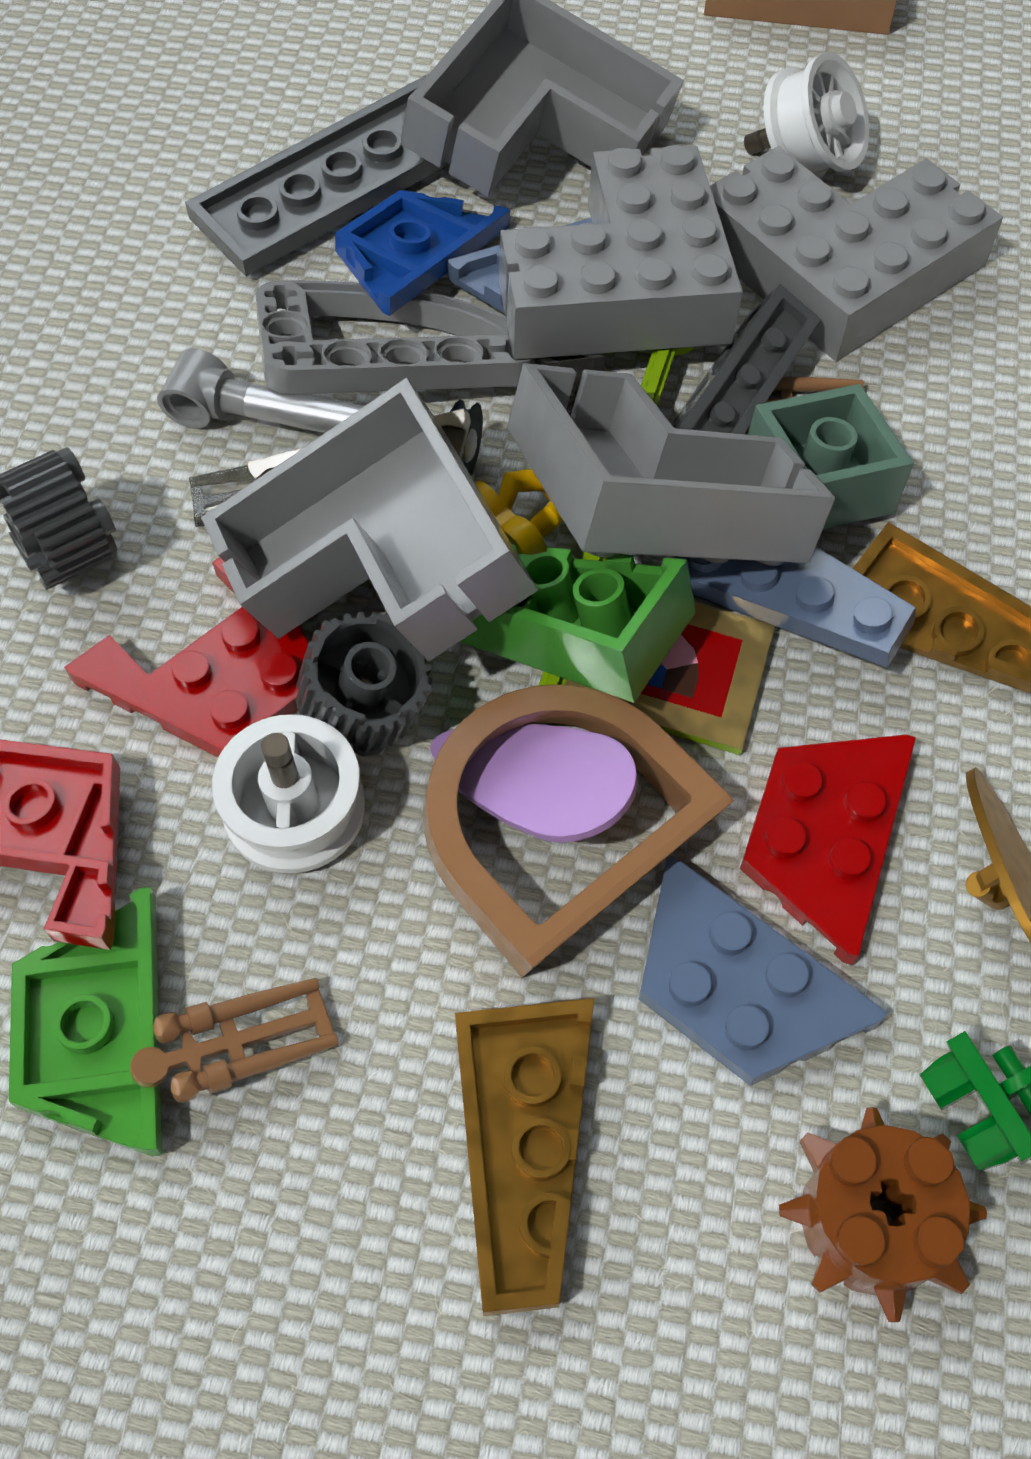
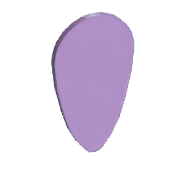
(550, 780)

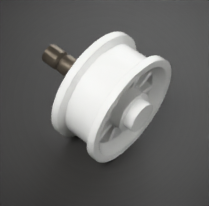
(815, 116)

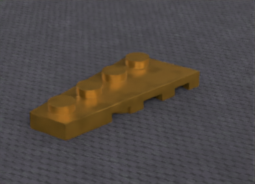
(957, 612)

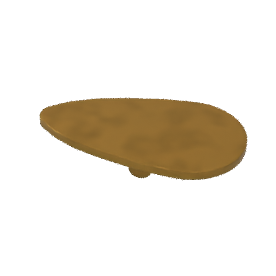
(1009, 875)

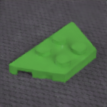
(81, 1022)

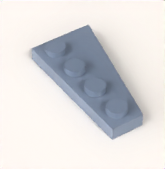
(810, 599)

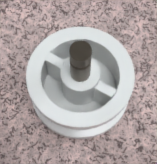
(289, 793)

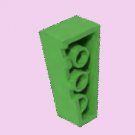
(593, 619)

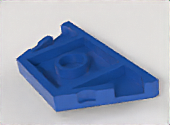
(408, 242)

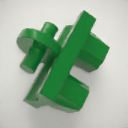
(964, 1072)

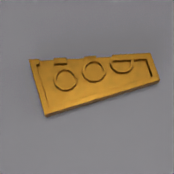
(522, 1134)

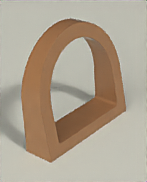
(656, 756)

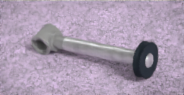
(205, 389)

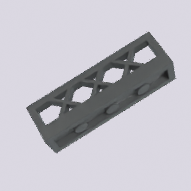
(749, 366)

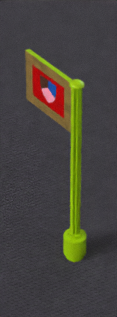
(717, 663)

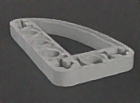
(308, 366)

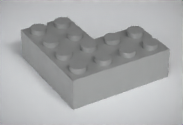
(530, 74)
(855, 261)
(634, 278)
(660, 490)
(376, 504)

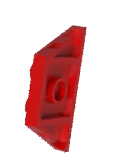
(828, 831)

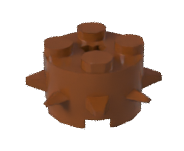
(855, 1242)

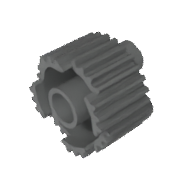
(53, 519)
(360, 711)

